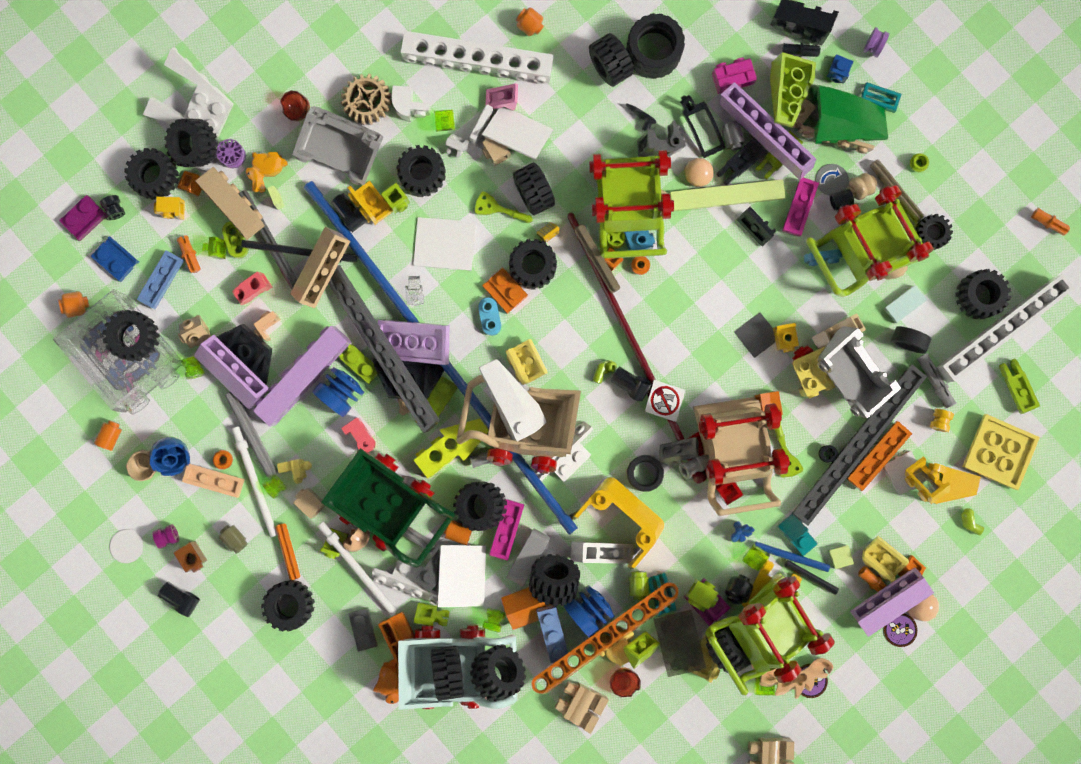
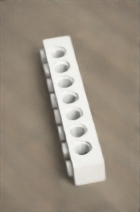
(413, 41)
(1005, 328)

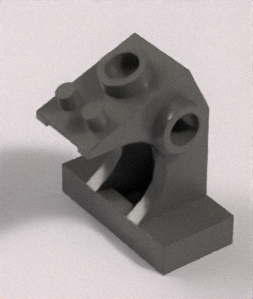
(649, 144)

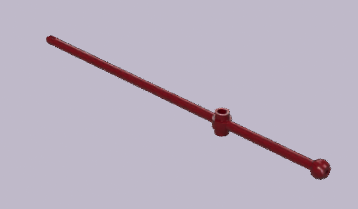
(697, 477)

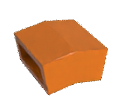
(769, 398)

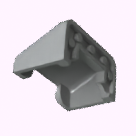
(338, 144)
(855, 373)

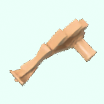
(804, 679)

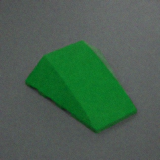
(847, 117)

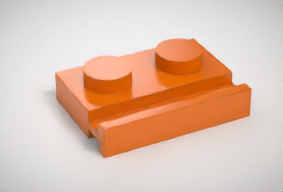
(505, 290)

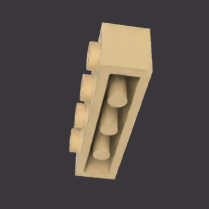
(230, 203)
(320, 267)

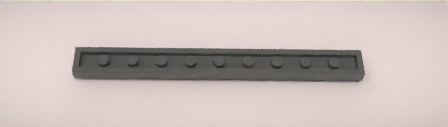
(383, 351)
(858, 447)

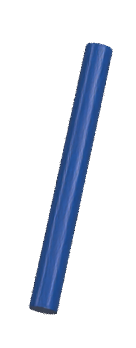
(794, 557)

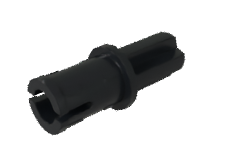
(801, 50)

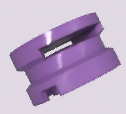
(876, 42)
(231, 154)

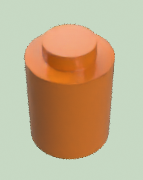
(108, 435)
(457, 533)

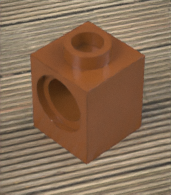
(183, 553)

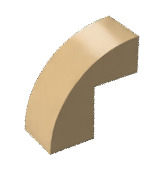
(823, 338)

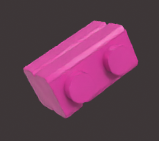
(739, 71)

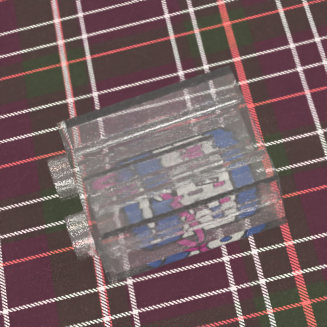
(116, 380)

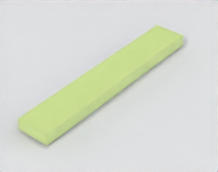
(728, 195)

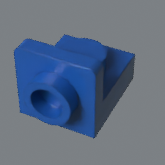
(839, 69)

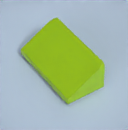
(641, 649)

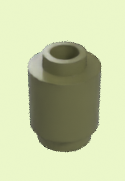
(233, 538)

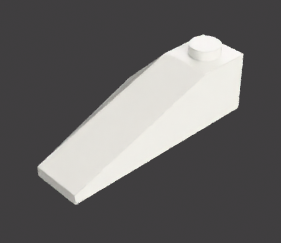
(515, 405)

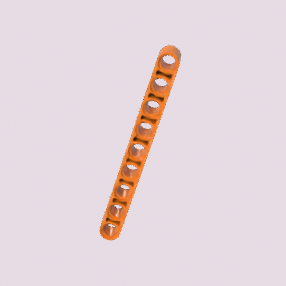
(595, 640)

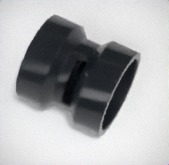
(112, 207)

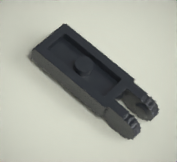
(743, 160)

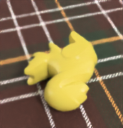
(616, 653)

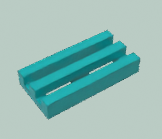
(887, 107)
(669, 593)

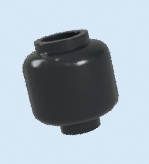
(739, 589)

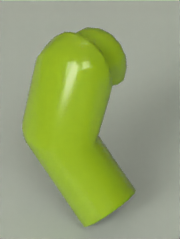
(969, 522)

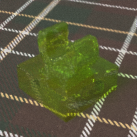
(444, 120)
(216, 248)
(756, 557)
(762, 690)

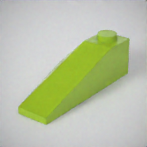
(789, 86)

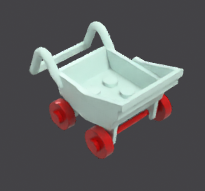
(416, 672)

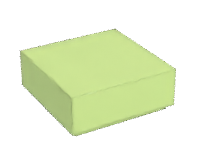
(276, 197)
(841, 557)

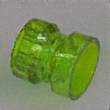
(192, 368)
(494, 618)

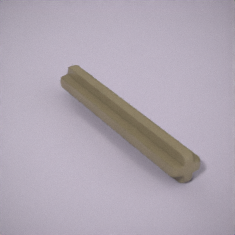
(888, 180)
(596, 258)

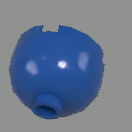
(169, 456)

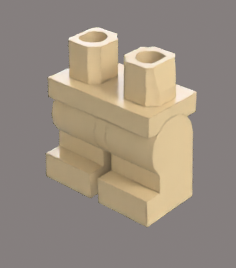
(578, 707)
(772, 750)

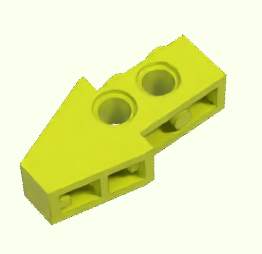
(463, 450)

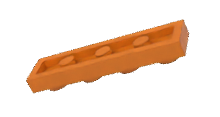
(879, 456)

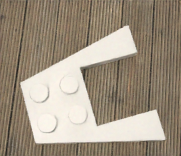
(207, 101)

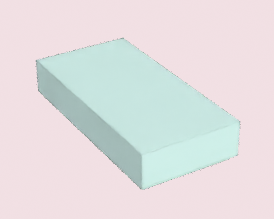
(905, 304)

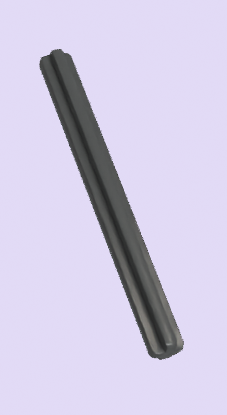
(277, 256)

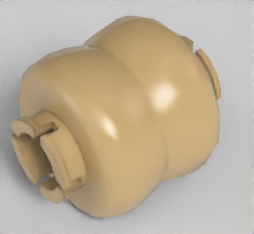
(862, 186)

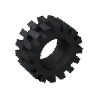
(943, 226)

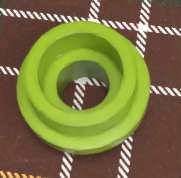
(924, 162)

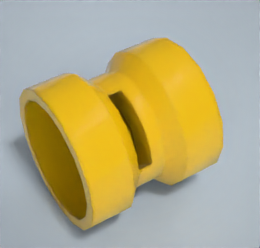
(941, 420)

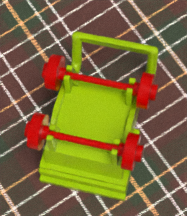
(631, 199)
(872, 242)
(771, 633)

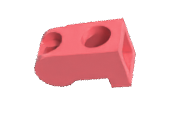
(251, 288)
(361, 434)

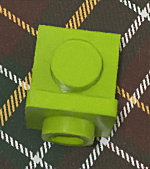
(330, 551)

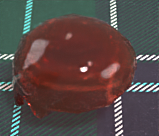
(295, 105)
(624, 682)

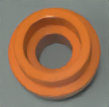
(640, 271)
(216, 459)

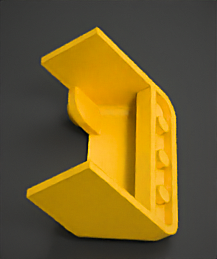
(613, 491)

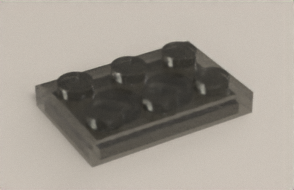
(680, 643)

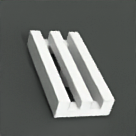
(481, 124)

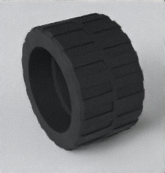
(655, 24)

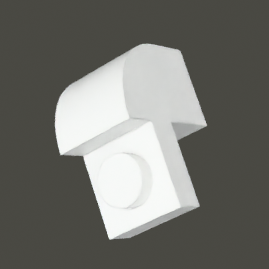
(405, 107)

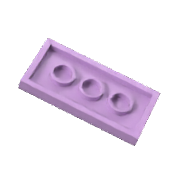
(418, 341)

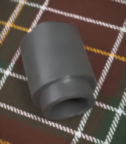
(733, 135)

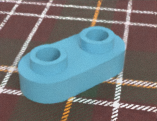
(489, 316)

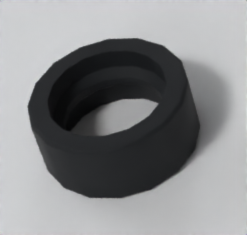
(911, 339)
(659, 471)

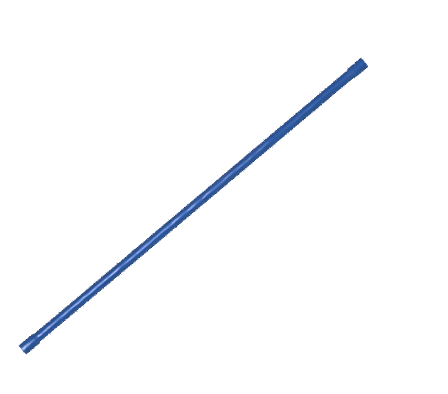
(313, 191)

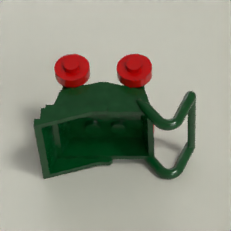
(380, 501)

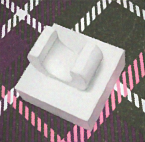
(457, 143)

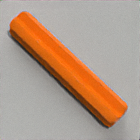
(287, 551)

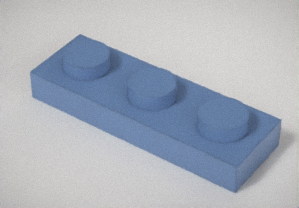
(160, 279)
(552, 632)

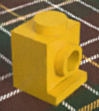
(170, 207)
(781, 343)

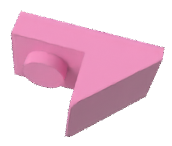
(502, 96)

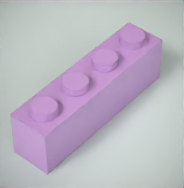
(231, 371)
(892, 602)

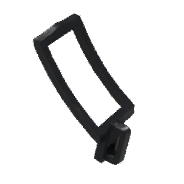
(692, 109)

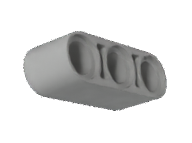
(530, 552)

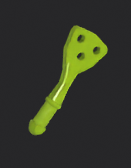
(496, 208)
(794, 461)

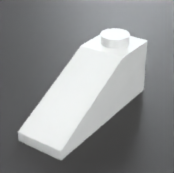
(601, 552)

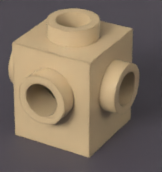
(193, 331)

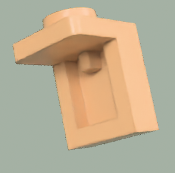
(265, 322)

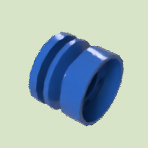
(338, 392)
(589, 611)

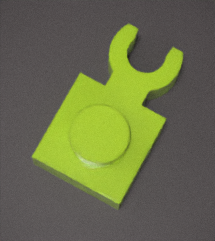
(428, 614)

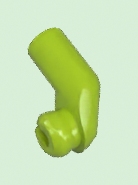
(602, 369)

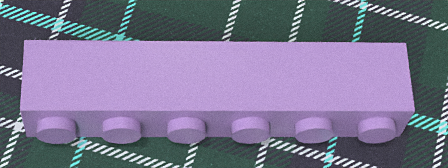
(769, 134)
(302, 375)

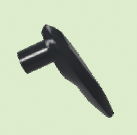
(649, 120)

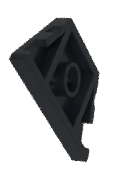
(249, 349)
(424, 374)

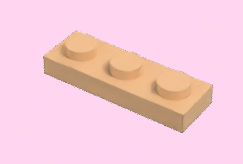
(213, 480)

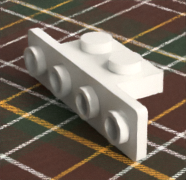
(568, 465)
(403, 580)

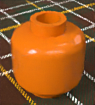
(529, 21)
(73, 304)

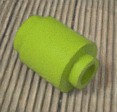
(638, 585)

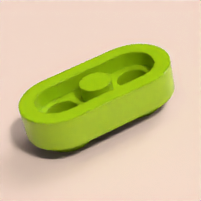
(233, 241)

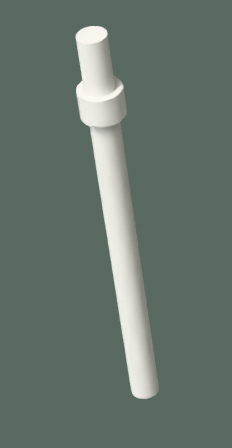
(241, 445)
(332, 539)

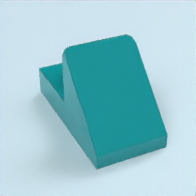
(797, 534)

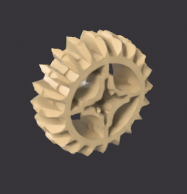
(373, 95)

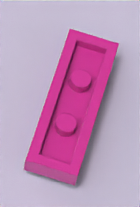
(800, 207)
(507, 530)

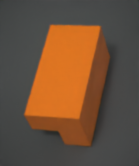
(521, 608)
(396, 629)

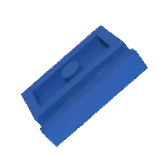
(115, 259)

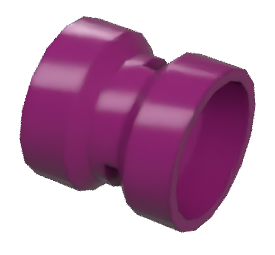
(165, 536)

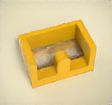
(926, 481)

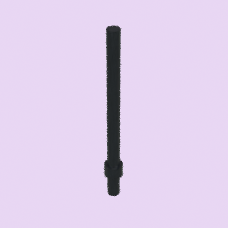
(289, 249)

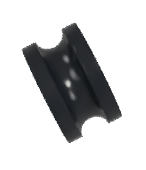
(831, 458)

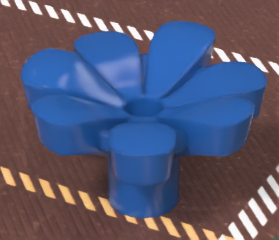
(741, 532)

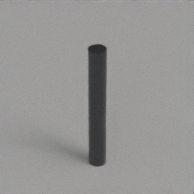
(811, 577)

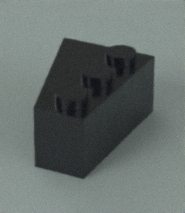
(803, 21)

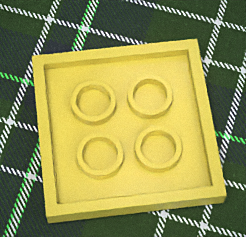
(1001, 452)

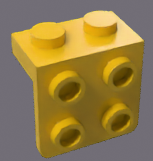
(372, 204)

